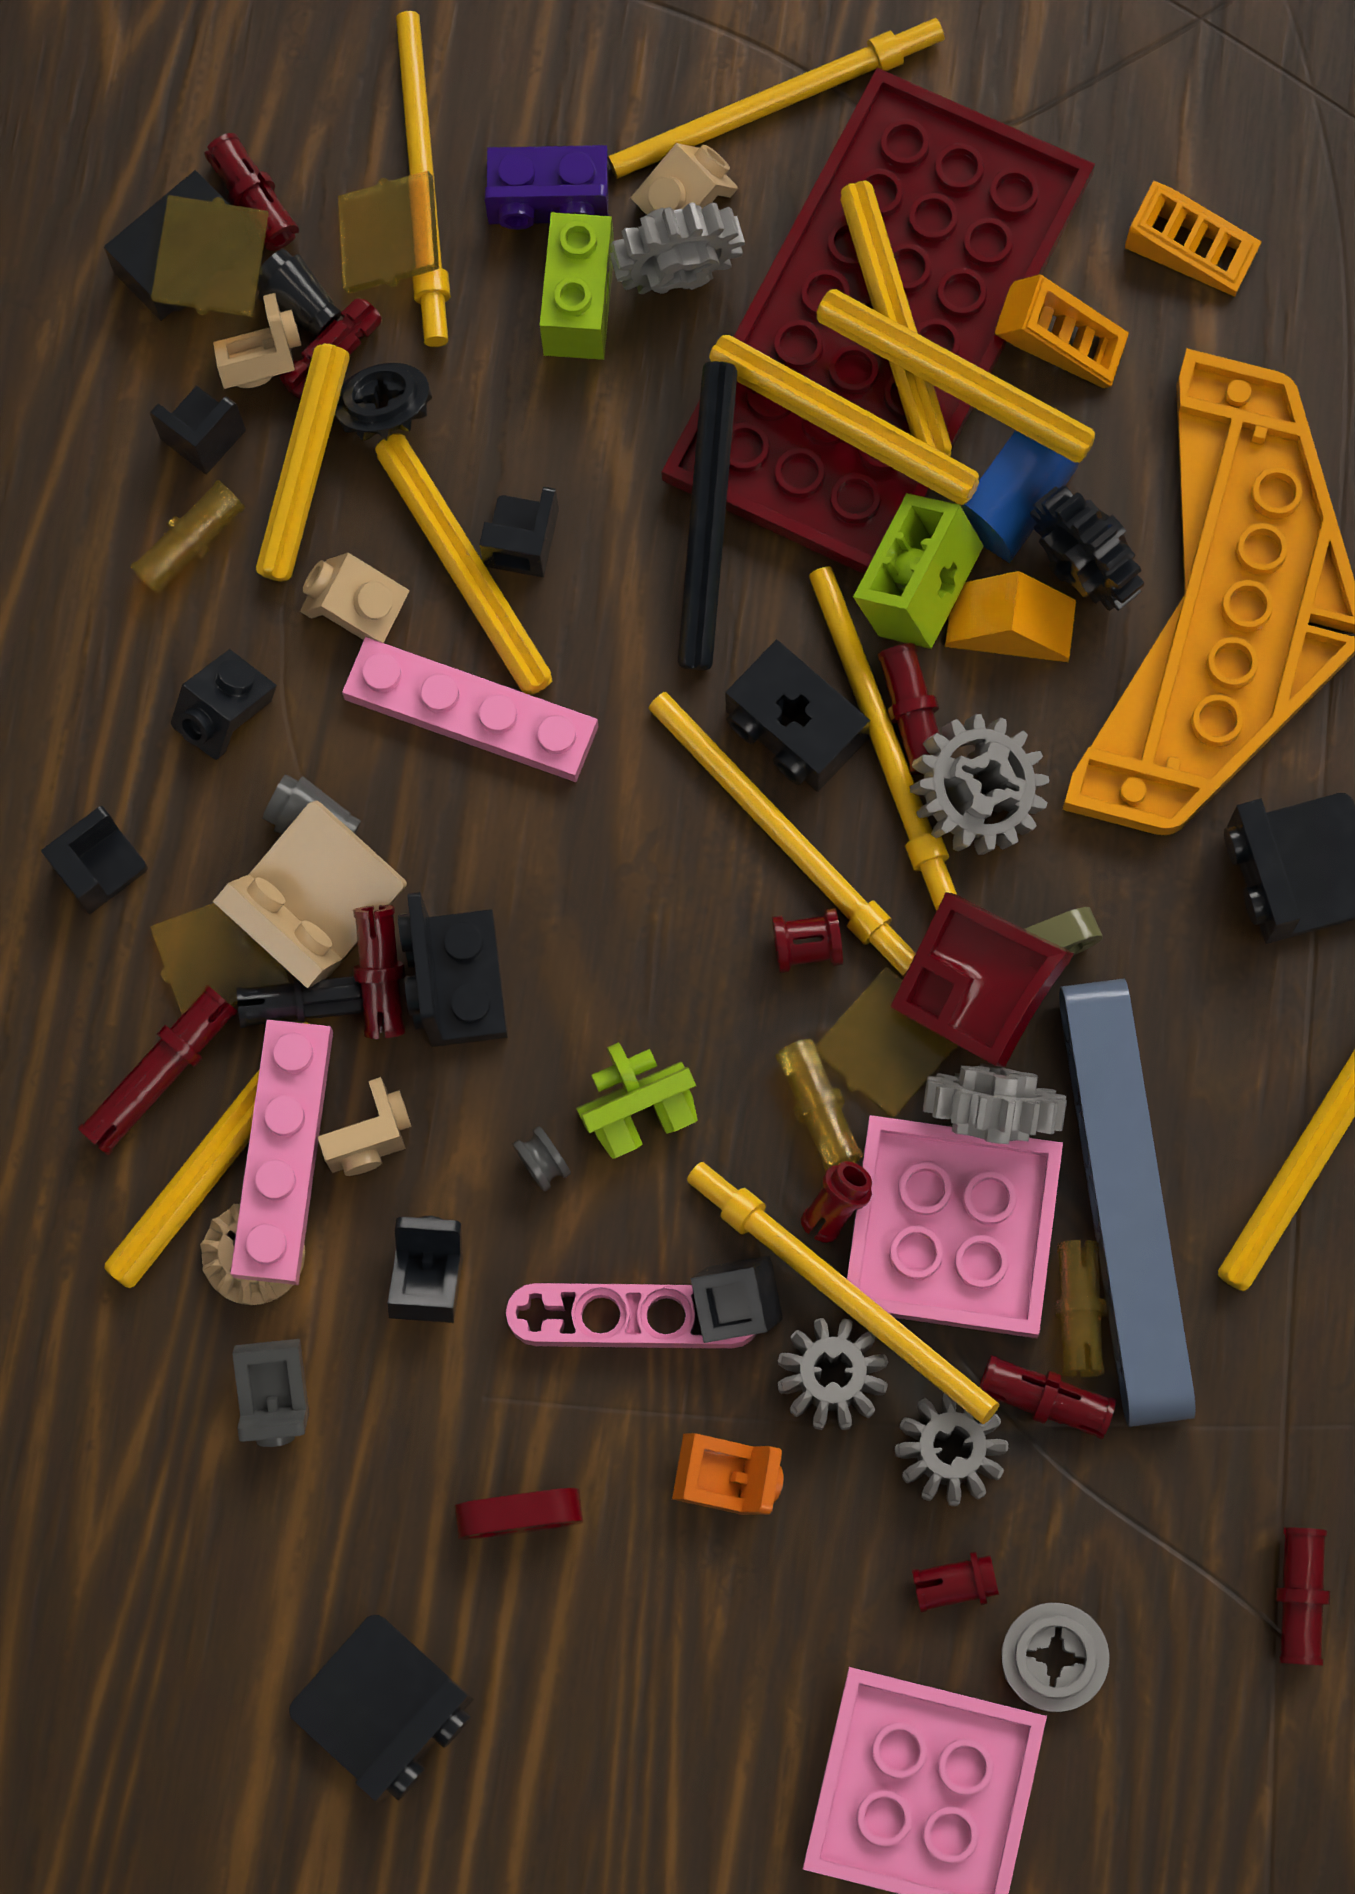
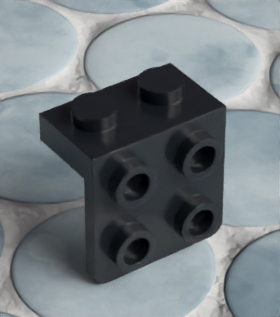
(1295, 864)
(381, 1708)

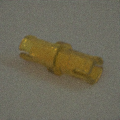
(187, 537)
(818, 1104)
(1080, 1308)

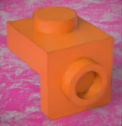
(728, 1475)

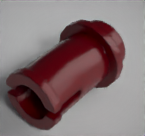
(844, 1190)
(956, 1583)

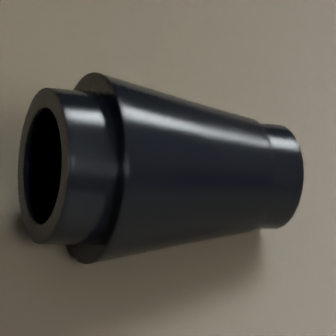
(297, 290)

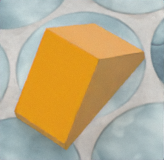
(1012, 618)

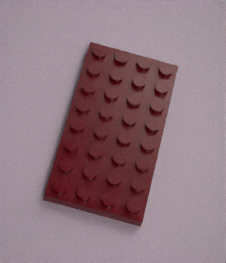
(965, 219)

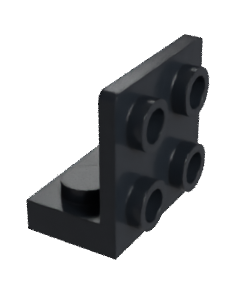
(456, 977)

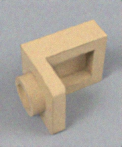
(683, 178)
(259, 355)
(353, 596)
(361, 1145)

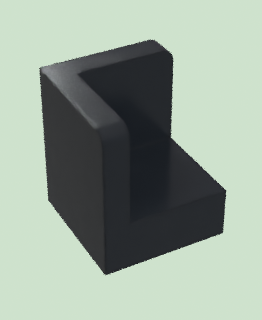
(200, 428)
(520, 534)
(95, 859)
(736, 1299)

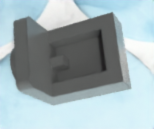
(271, 1392)

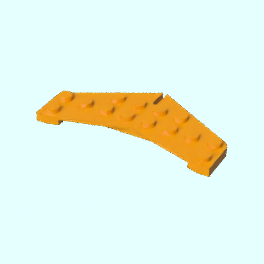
(1239, 645)

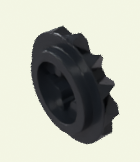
(363, 392)

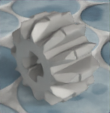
(832, 1351)
(960, 1470)

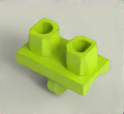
(611, 1113)

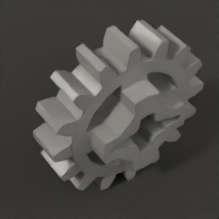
(677, 248)
(1003, 773)
(994, 1103)

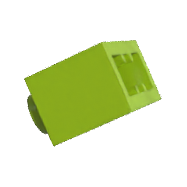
(577, 286)
(918, 570)

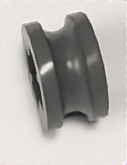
(541, 1158)

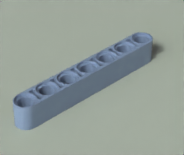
(1127, 1203)

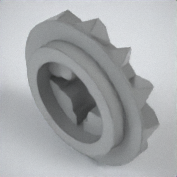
(1079, 1637)

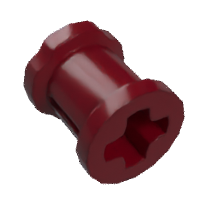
(792, 954)

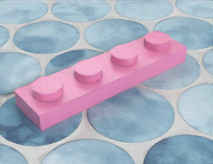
(470, 709)
(282, 1152)

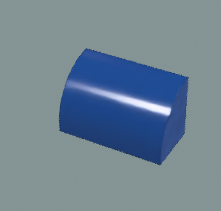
(1009, 489)

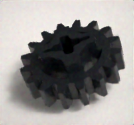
(1087, 548)

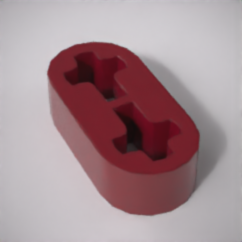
(518, 1513)

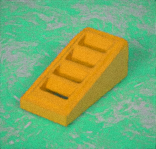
(1202, 222)
(1026, 324)

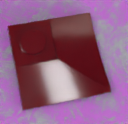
(978, 979)

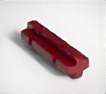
(358, 320)

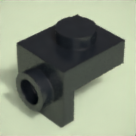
(220, 702)
(426, 1269)

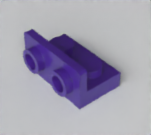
(539, 180)

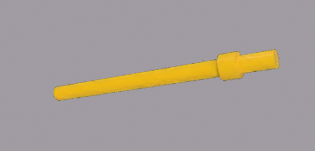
(882, 52)
(433, 287)
(924, 850)
(866, 919)
(747, 1214)

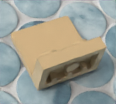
(306, 891)

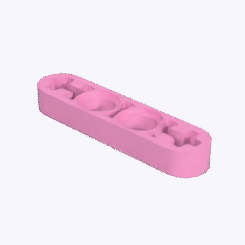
(633, 1325)

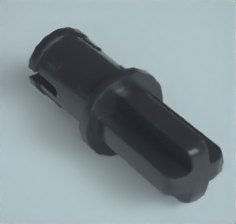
(297, 1002)

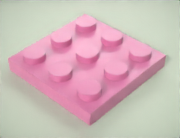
(955, 1226)
(923, 1789)

